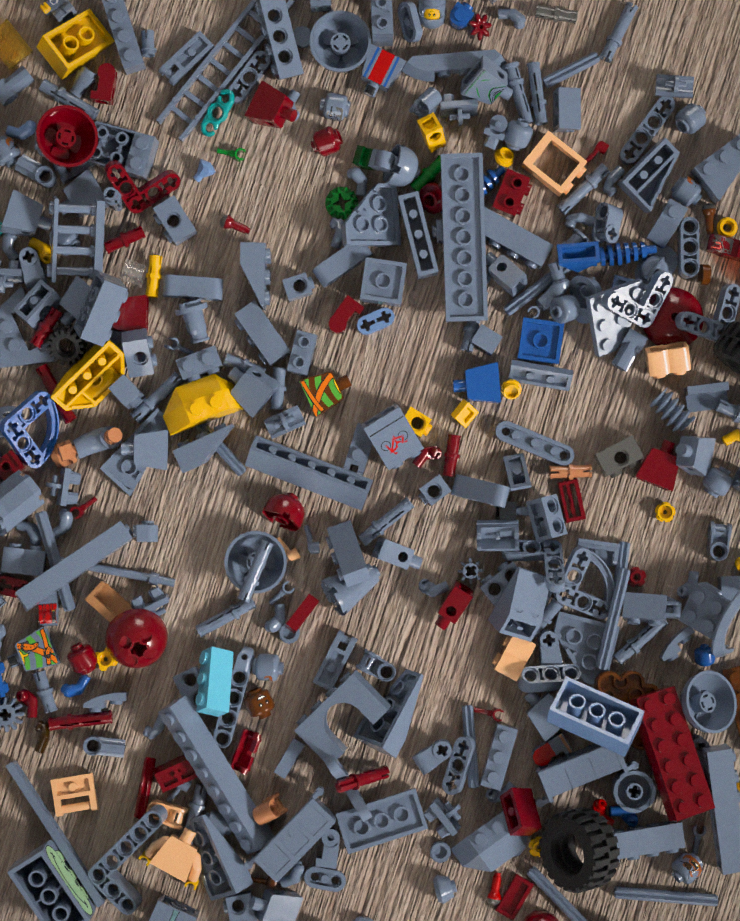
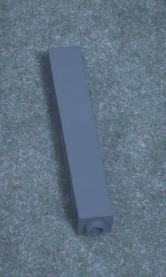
(74, 565)

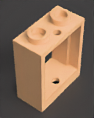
(542, 177)

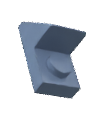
(516, 472)

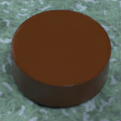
(704, 274)

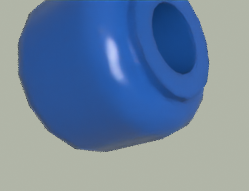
(704, 656)

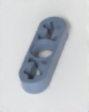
(253, 61)
(457, 749)

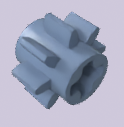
(464, 571)

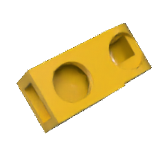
(432, 132)

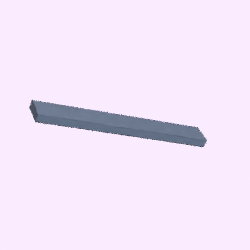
(55, 831)

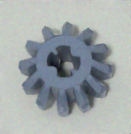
(11, 708)

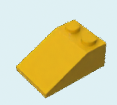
(74, 43)

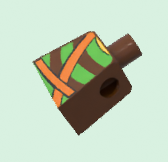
(324, 391)

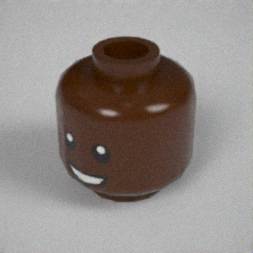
(259, 703)

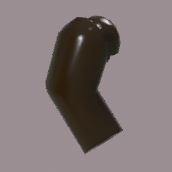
(44, 736)

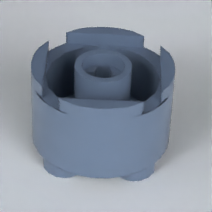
(639, 800)

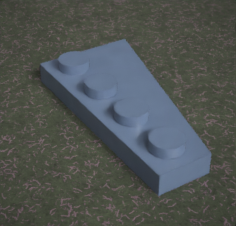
(121, 467)

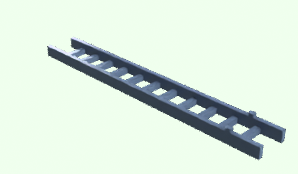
(210, 59)

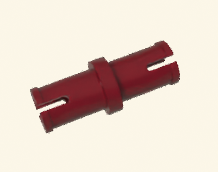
(124, 239)
(46, 327)
(451, 455)

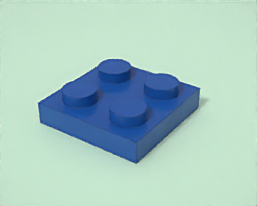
(540, 341)

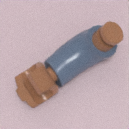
(85, 445)

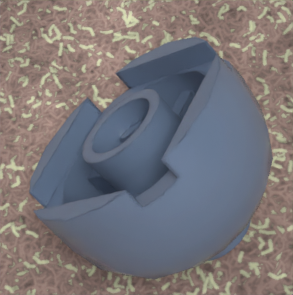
(403, 168)

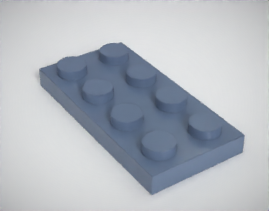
(392, 819)

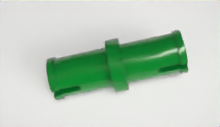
(427, 175)

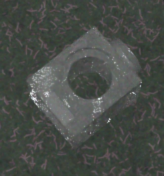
(133, 273)

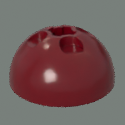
(75, 130)
(137, 629)

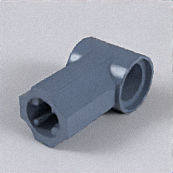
(13, 85)
(35, 171)
(631, 346)
(107, 746)

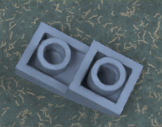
(672, 648)
(100, 702)

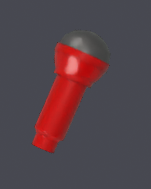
(494, 895)

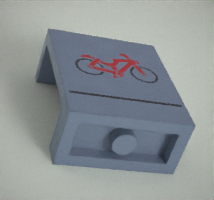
(392, 437)

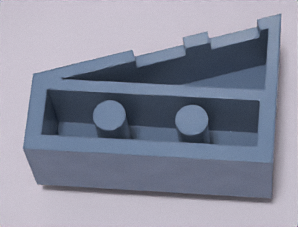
(648, 175)

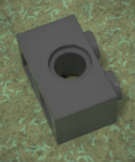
(628, 448)

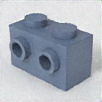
(200, 363)

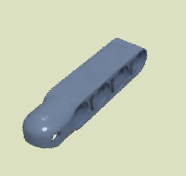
(244, 666)

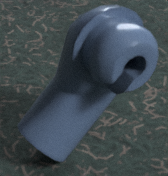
(513, 14)
(611, 178)
(585, 219)
(337, 238)
(7, 246)
(32, 531)
(278, 620)

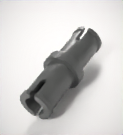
(556, 14)

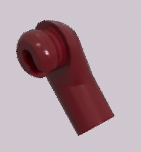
(427, 453)

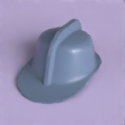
(664, 260)
(583, 287)

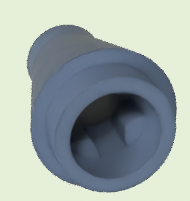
(83, 80)

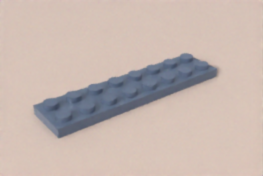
(464, 237)

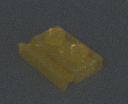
(12, 46)

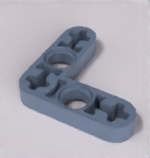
(644, 306)
(713, 325)
(546, 556)
(355, 797)

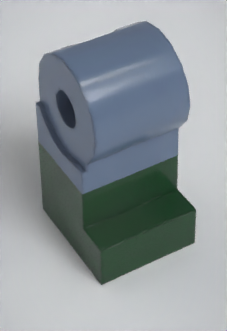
(373, 159)

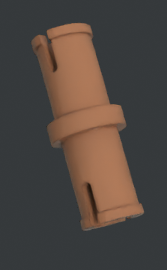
(570, 471)

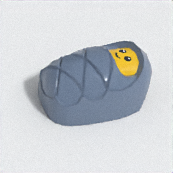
(431, 13)

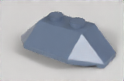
(489, 846)

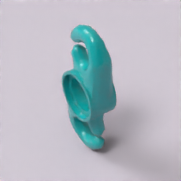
(209, 118)

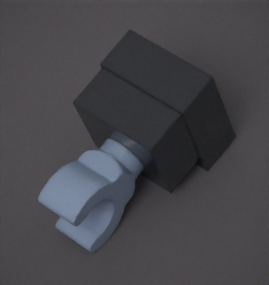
(510, 511)

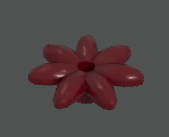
(480, 26)

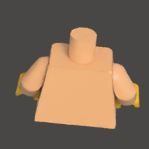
(176, 857)

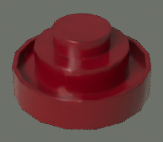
(431, 198)

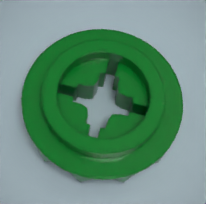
(336, 210)

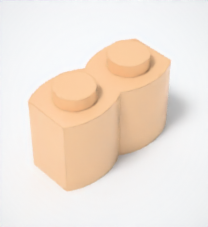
(667, 359)
(513, 657)

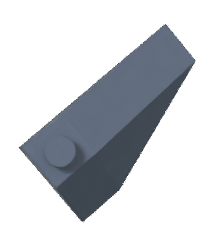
(392, 728)
(222, 866)

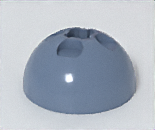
(340, 30)
(239, 559)
(709, 702)

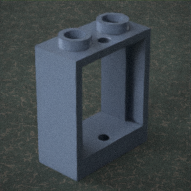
(382, 22)

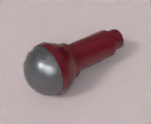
(228, 222)

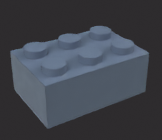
(101, 308)

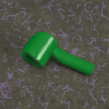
(232, 153)

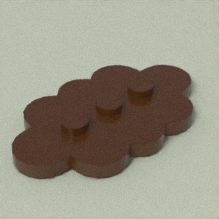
(624, 687)

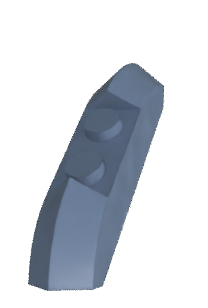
(428, 66)

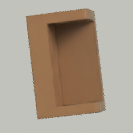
(107, 601)

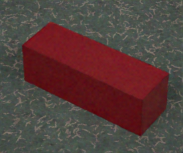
(302, 613)

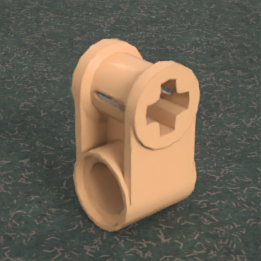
(172, 809)

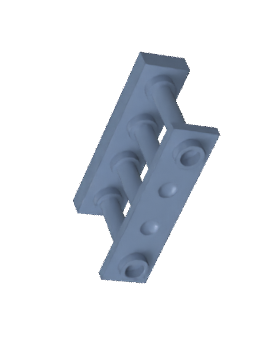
(94, 230)

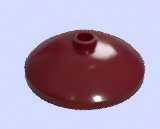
(663, 329)

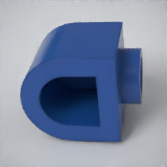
(461, 15)

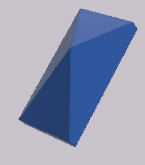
(578, 255)

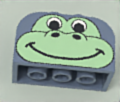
(51, 885)

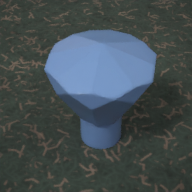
(204, 169)

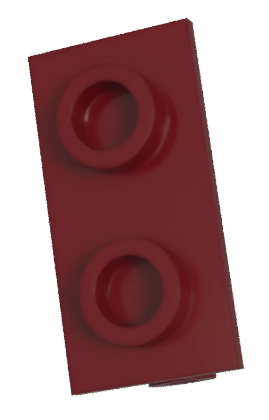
(246, 746)

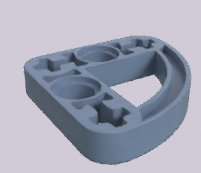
(572, 586)

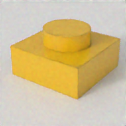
(464, 413)

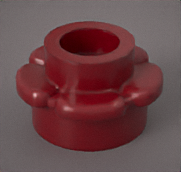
(641, 576)

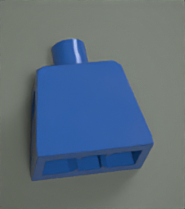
(480, 384)

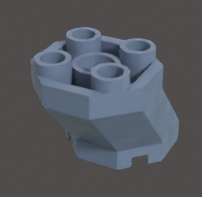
(17, 500)

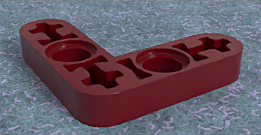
(134, 193)

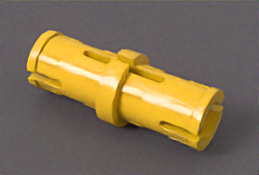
(153, 276)

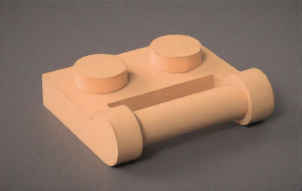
(74, 787)

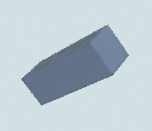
(289, 758)

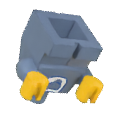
(60, 9)

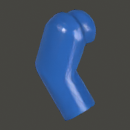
(77, 688)

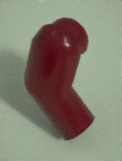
(30, 701)

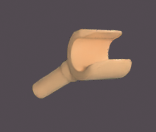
(291, 554)

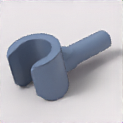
(176, 345)
(313, 547)
(282, 592)
(184, 787)
(697, 838)

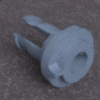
(194, 319)

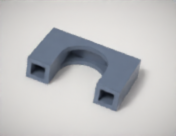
(352, 690)

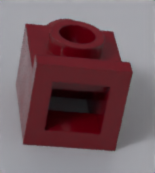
(15, 464)

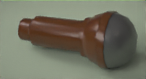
(709, 212)

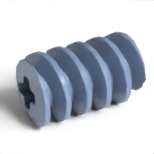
(672, 411)

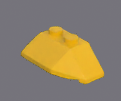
(90, 378)
(199, 403)

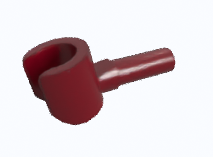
(601, 147)
(83, 507)
(489, 712)

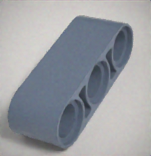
(691, 238)
(340, 263)
(192, 287)
(480, 490)
(541, 683)

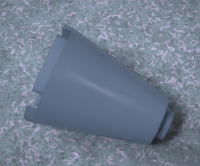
(347, 597)

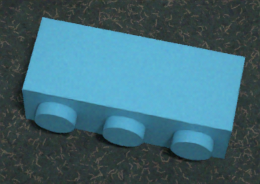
(214, 681)

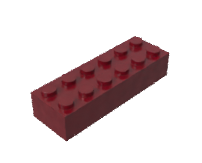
(672, 754)

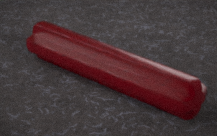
(144, 787)

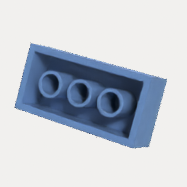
(595, 716)

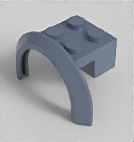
(711, 615)

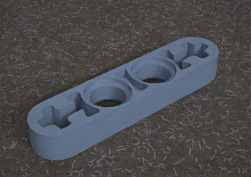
(649, 131)

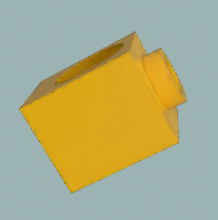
(413, 413)

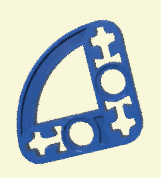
(20, 424)

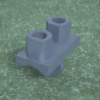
(674, 86)
(458, 109)
(495, 131)
(10, 275)
(284, 422)
(66, 477)
(158, 600)
(447, 815)

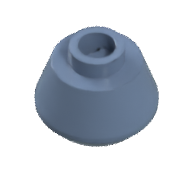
(444, 888)

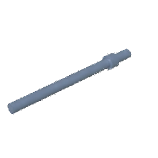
(153, 578)

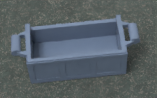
(578, 769)
(294, 838)

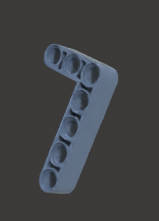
(122, 853)

